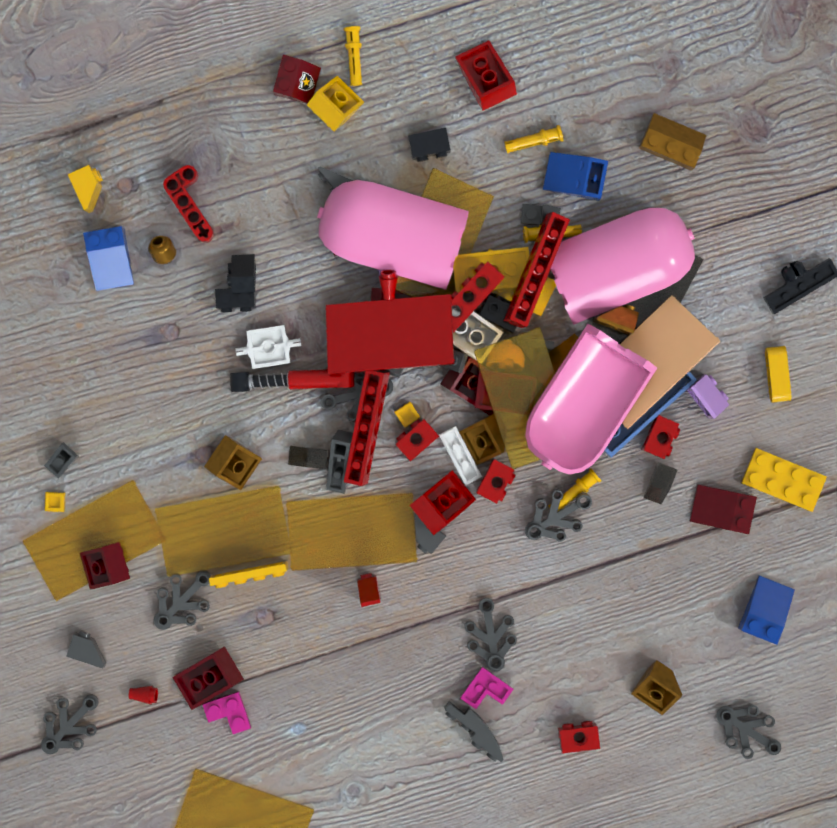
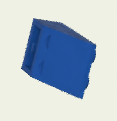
(575, 175)

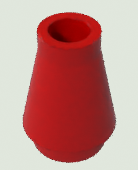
(388, 282)
(144, 694)

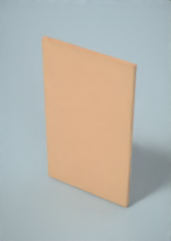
(671, 342)

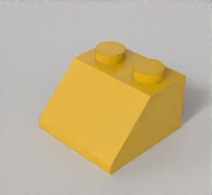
(335, 103)
(87, 186)

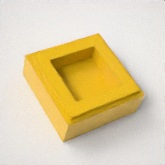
(407, 414)
(55, 501)

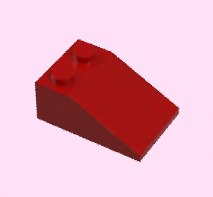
(486, 75)
(442, 502)

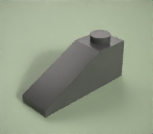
(338, 461)

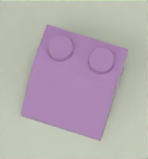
(708, 396)

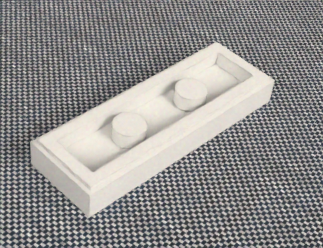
(460, 455)

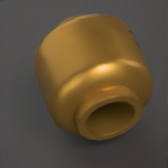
(162, 249)

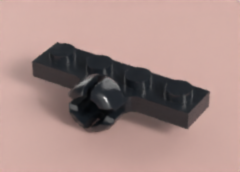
(799, 283)

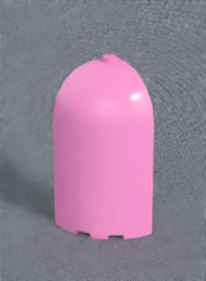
(393, 231)
(622, 261)
(586, 402)

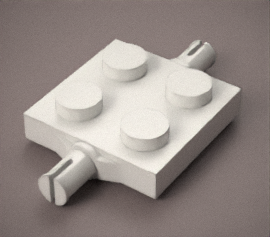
(268, 347)

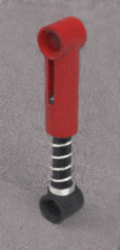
(294, 380)

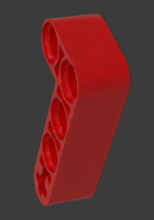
(191, 207)

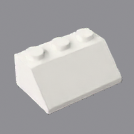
(474, 333)

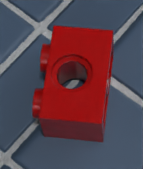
(651, 442)
(412, 450)
(500, 470)
(589, 742)

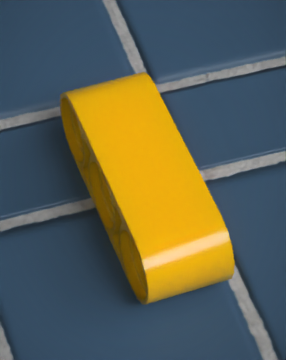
(778, 374)

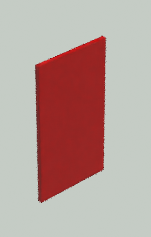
(389, 334)

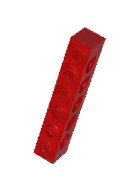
(536, 269)
(492, 277)
(366, 427)

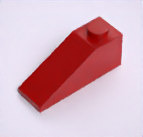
(368, 590)

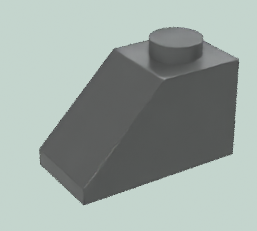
(426, 540)
(86, 650)

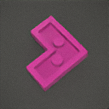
(484, 684)
(230, 707)

